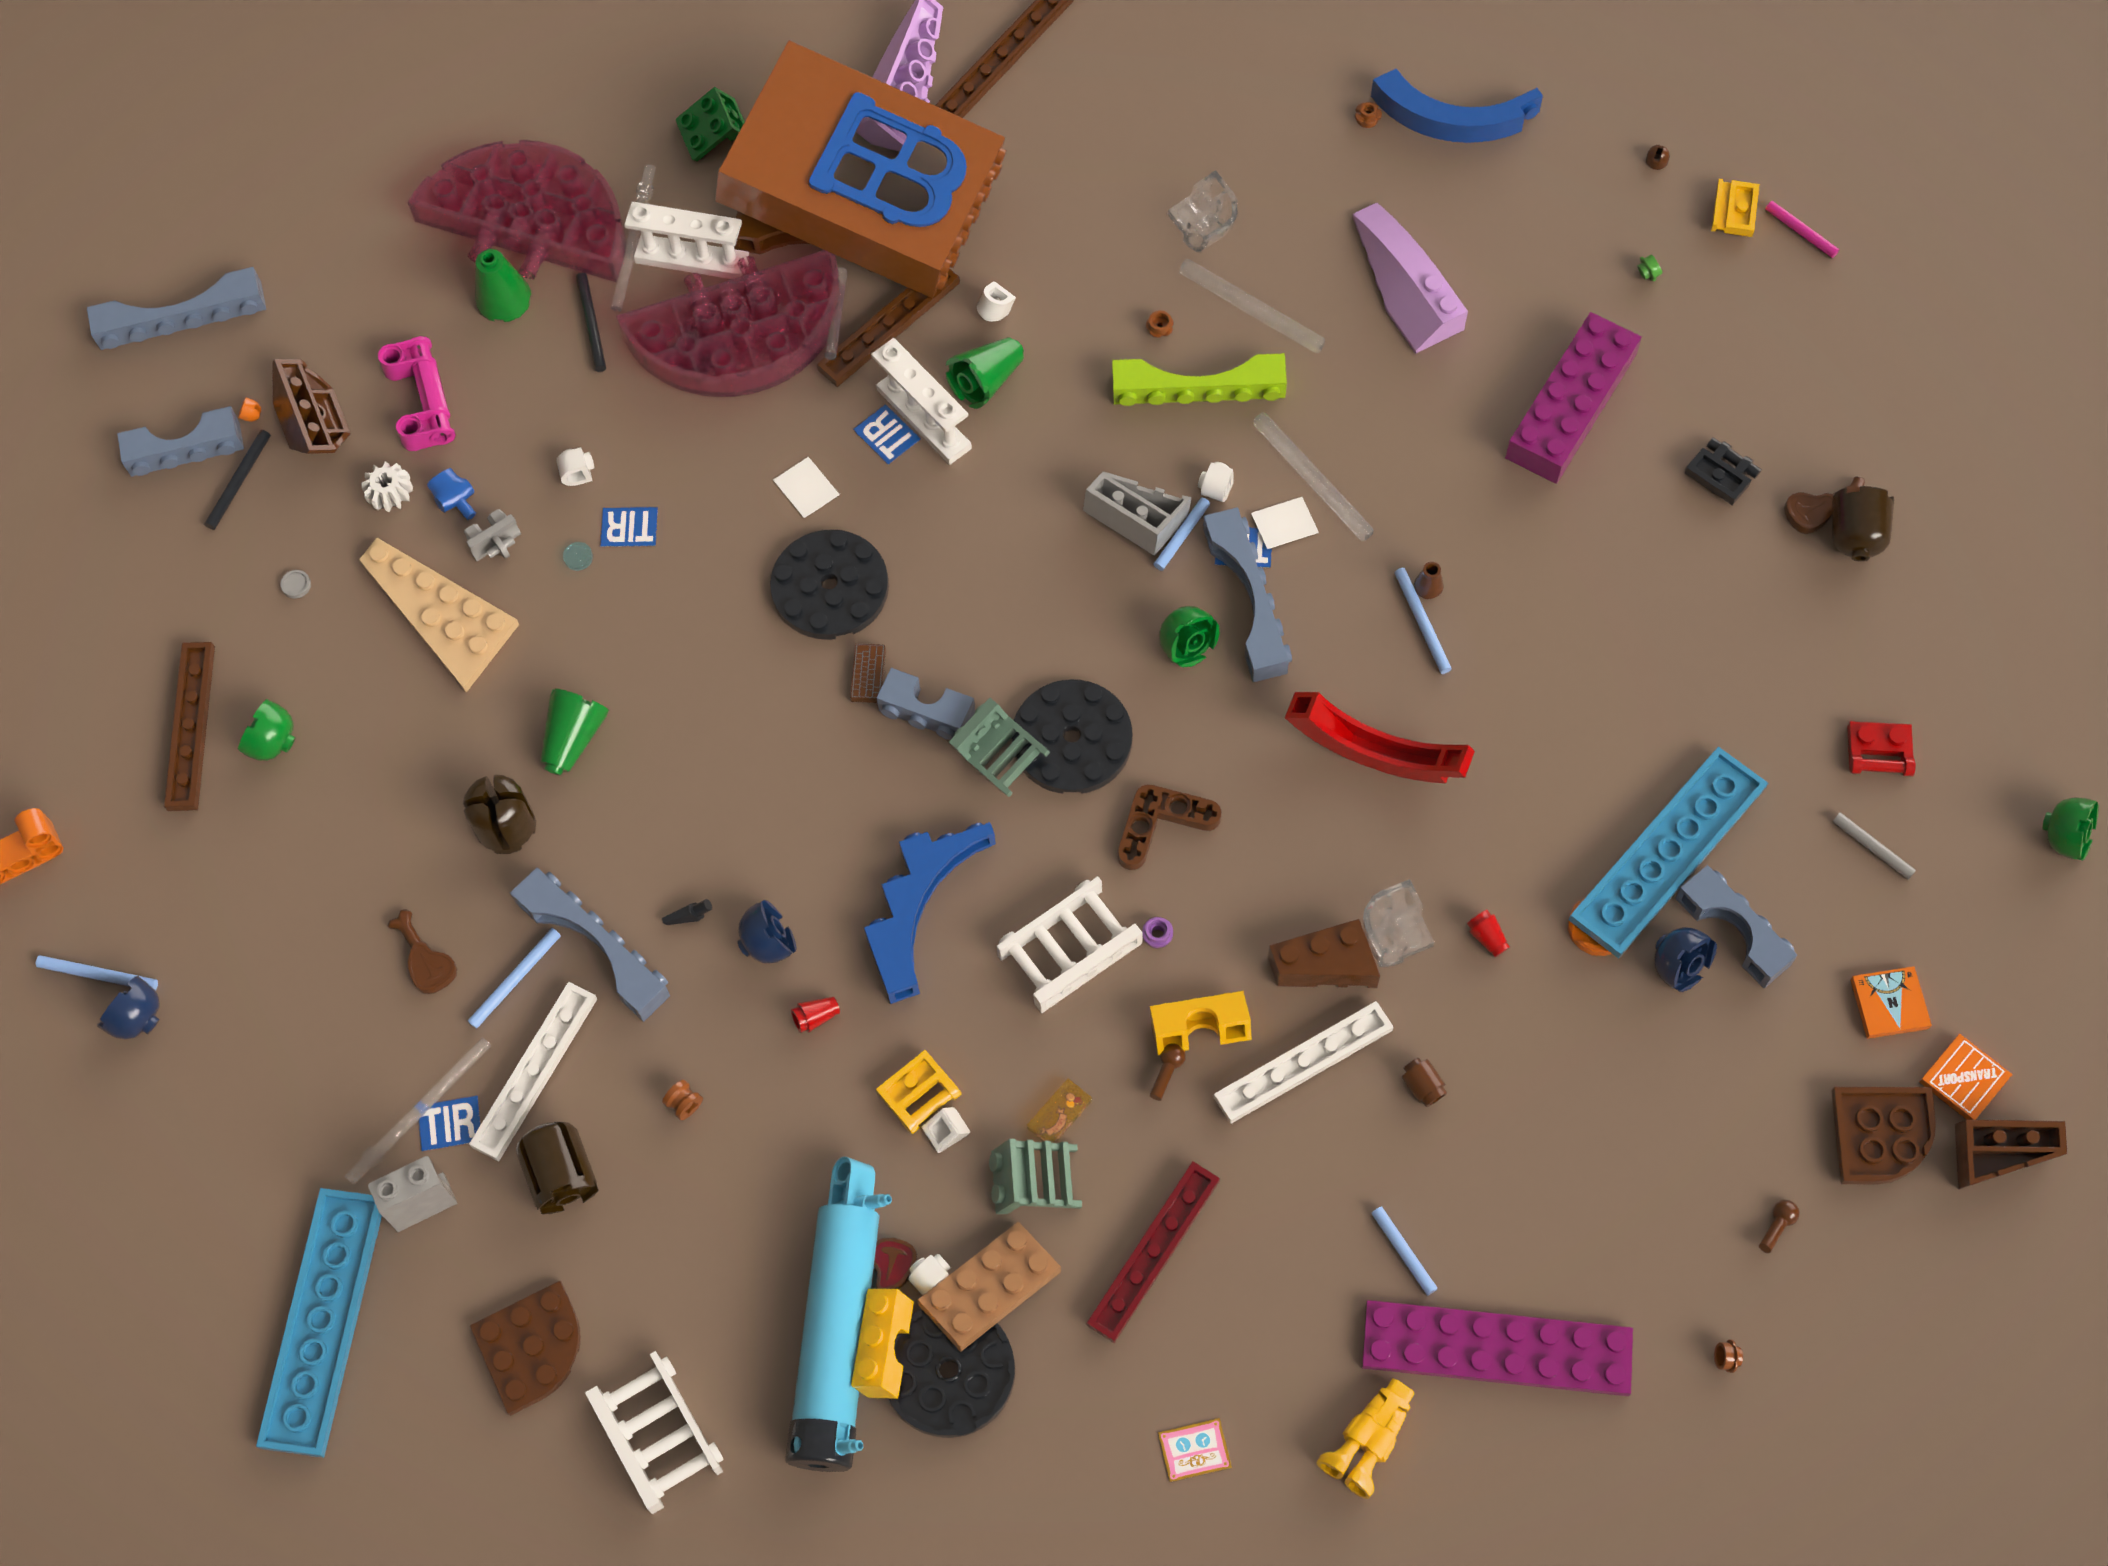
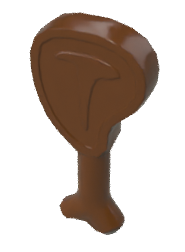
(1811, 512)
(427, 968)

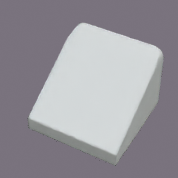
(945, 1129)

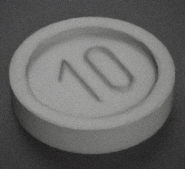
(295, 584)

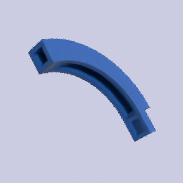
(1449, 121)

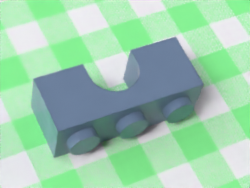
(899, 700)

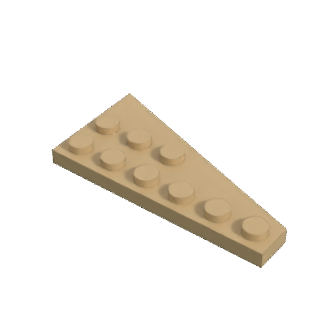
(449, 619)

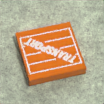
(1965, 1078)

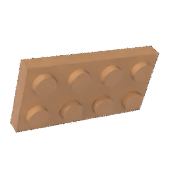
(989, 1286)

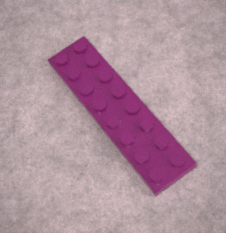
(1498, 1348)

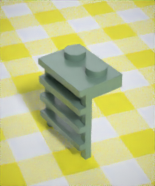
(984, 737)
(1016, 1175)

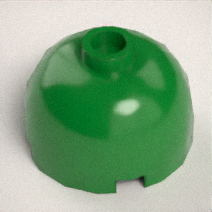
(1187, 635)
(268, 733)
(2071, 826)

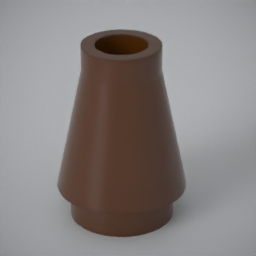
(1429, 581)

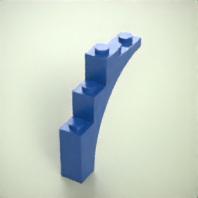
(906, 898)

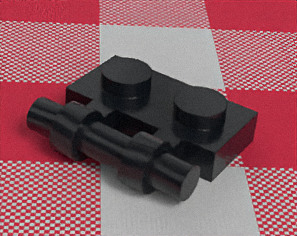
(1718, 475)

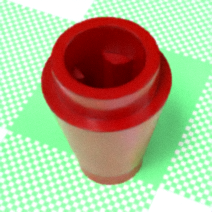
(1488, 933)
(814, 1013)

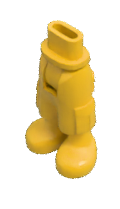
(1374, 1433)

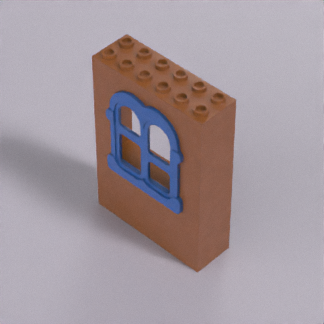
(804, 127)

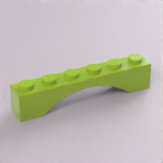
(1142, 383)

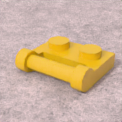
(912, 1083)

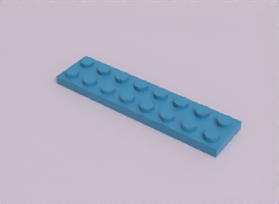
(1668, 852)
(320, 1324)

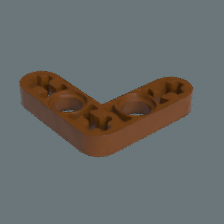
(1160, 810)

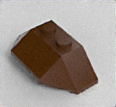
(307, 408)

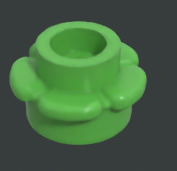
(1649, 268)

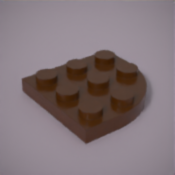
(1882, 1131)
(530, 1346)

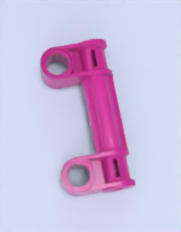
(430, 392)

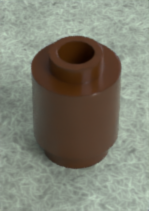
(1424, 1081)

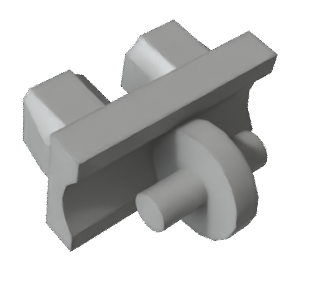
(493, 539)

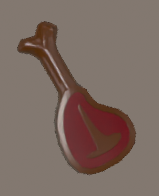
(893, 1262)

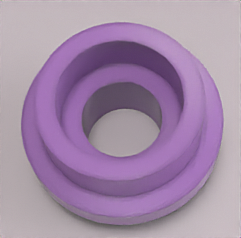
(1157, 923)

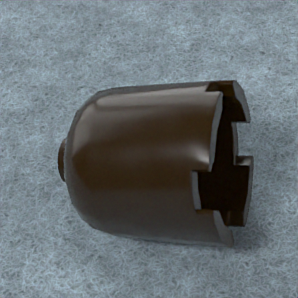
(1862, 522)

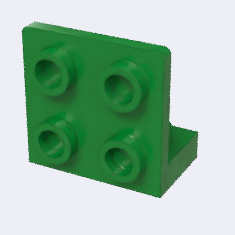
(709, 122)

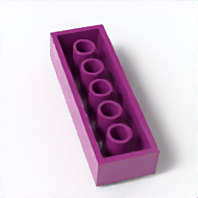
(1573, 397)

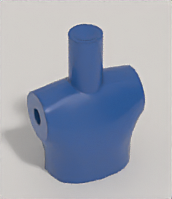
(452, 492)

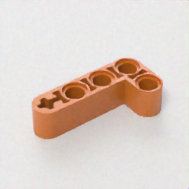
(30, 846)

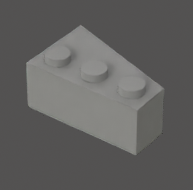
(1135, 511)

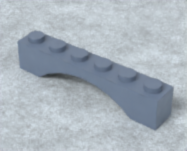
(232, 296)
(1229, 542)
(548, 904)

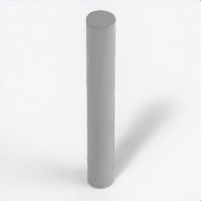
(1874, 846)

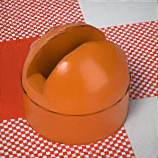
(249, 410)

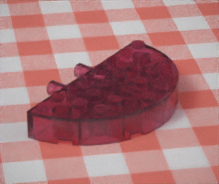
(528, 202)
(739, 331)

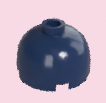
(764, 935)
(1682, 956)
(131, 1011)

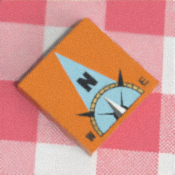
(1890, 1002)

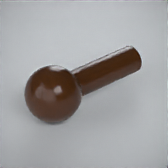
(1172, 1058)
(1785, 1214)

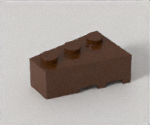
(1325, 957)
(2004, 1146)

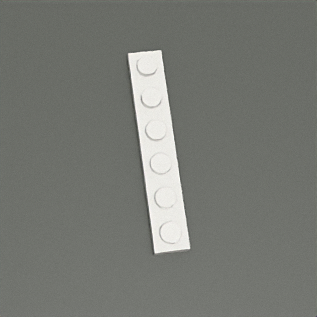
(1303, 1062)
(533, 1071)

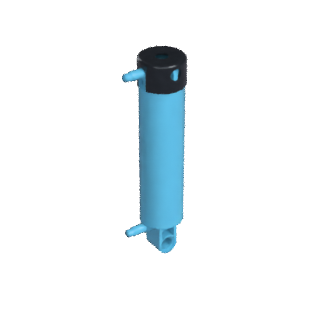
(840, 1273)

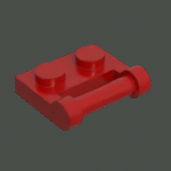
(1880, 740)

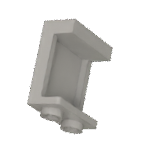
(412, 1194)

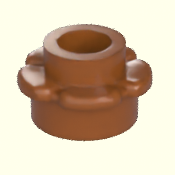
(1367, 120)
(1160, 318)
(1728, 1356)

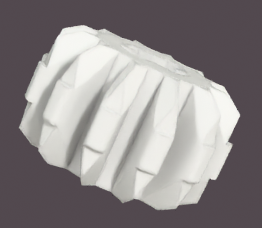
(387, 486)

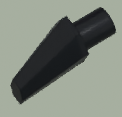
(691, 913)

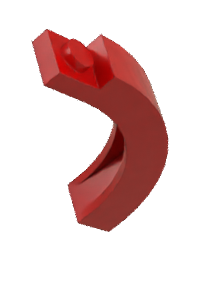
(1373, 748)

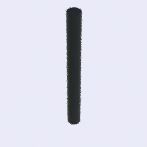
(591, 322)
(237, 479)

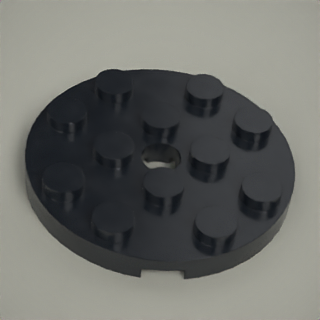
(835, 611)
(1103, 731)
(957, 1403)

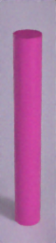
(1802, 229)

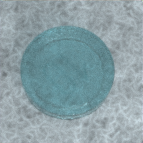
(578, 556)

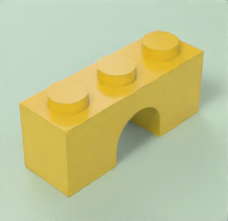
(1222, 1013)
(876, 1367)

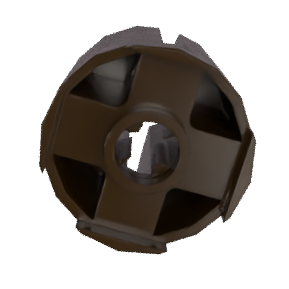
(499, 814)
(555, 1166)

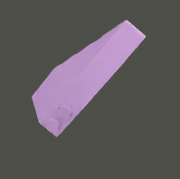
(906, 66)
(1409, 281)

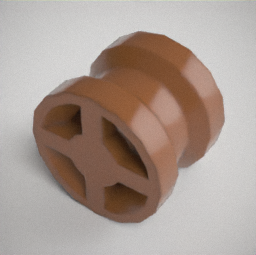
(682, 1100)

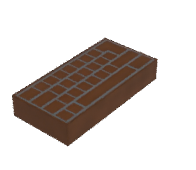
(867, 672)

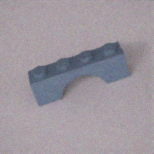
(214, 436)
(1710, 897)

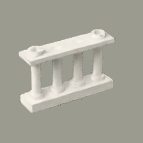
(685, 255)
(921, 401)
(1072, 974)
(622, 1432)

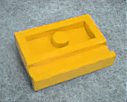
(1735, 207)

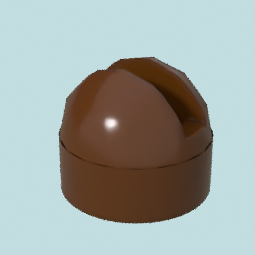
(1662, 162)

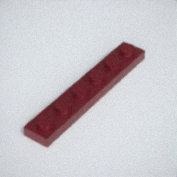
(1153, 1252)

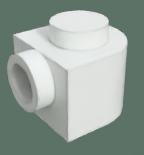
(990, 305)
(575, 466)
(1216, 481)
(928, 1273)

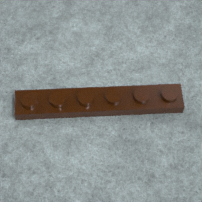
(880, 329)
(189, 726)

